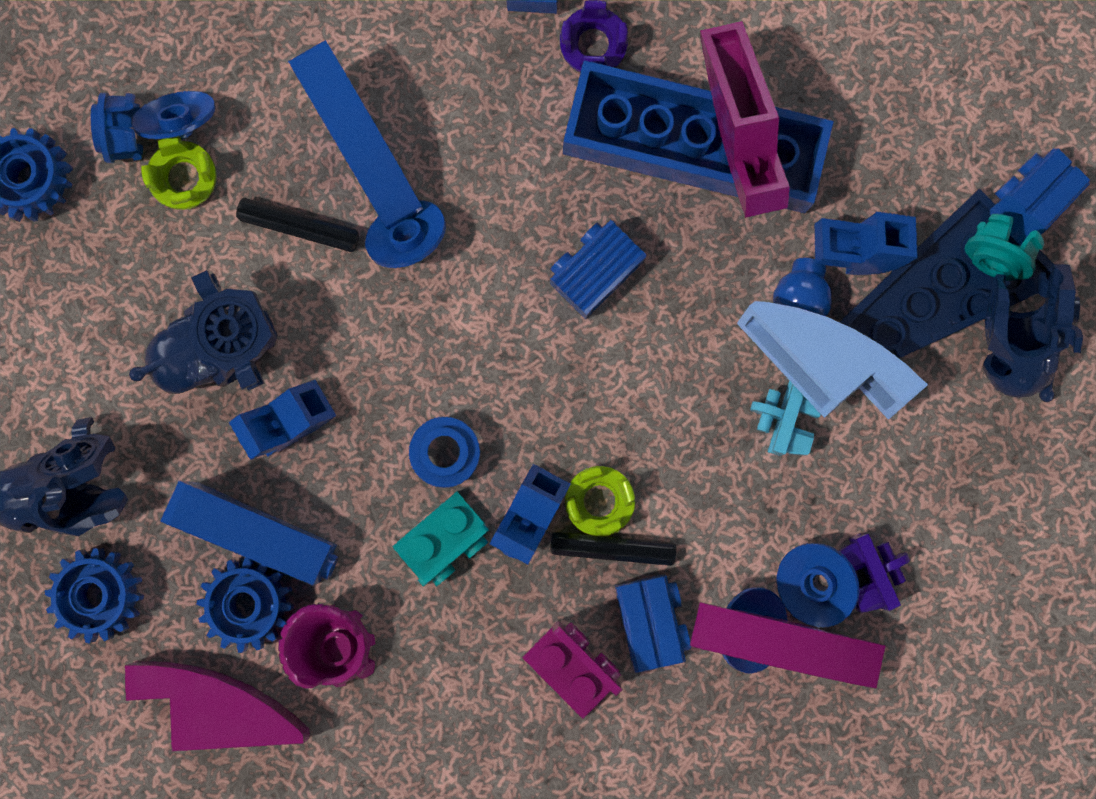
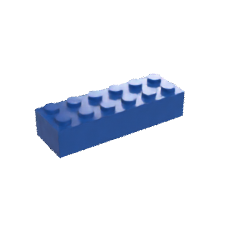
(675, 133)

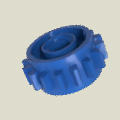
(46, 179)
(70, 598)
(221, 607)

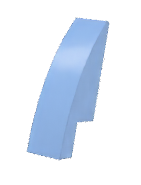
(829, 358)

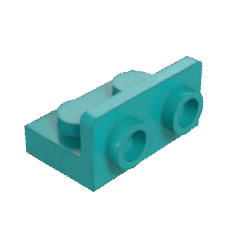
(441, 539)

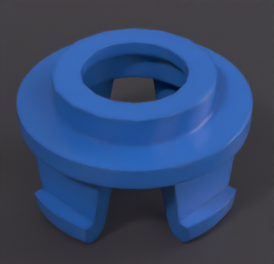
(112, 127)
(460, 470)

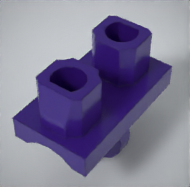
(879, 590)

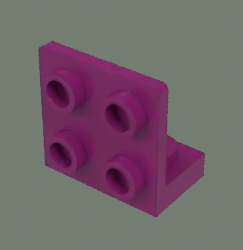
(571, 669)

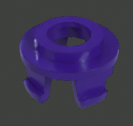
(594, 16)

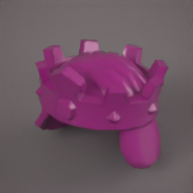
(325, 646)

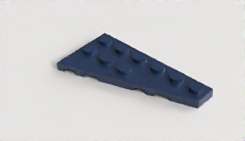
(937, 289)

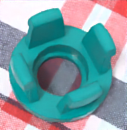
(994, 253)

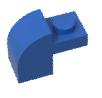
(869, 247)
(283, 420)
(530, 514)

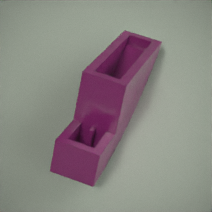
(745, 119)
(787, 645)
(213, 708)

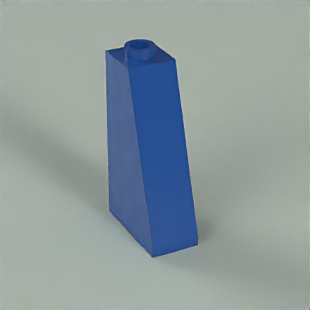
(249, 532)

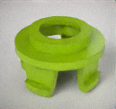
(170, 153)
(622, 509)

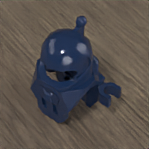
(210, 341)
(1030, 343)
(62, 478)

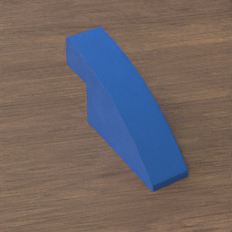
(355, 134)

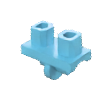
(785, 436)

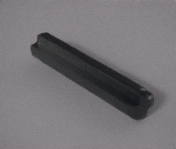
(297, 224)
(613, 548)

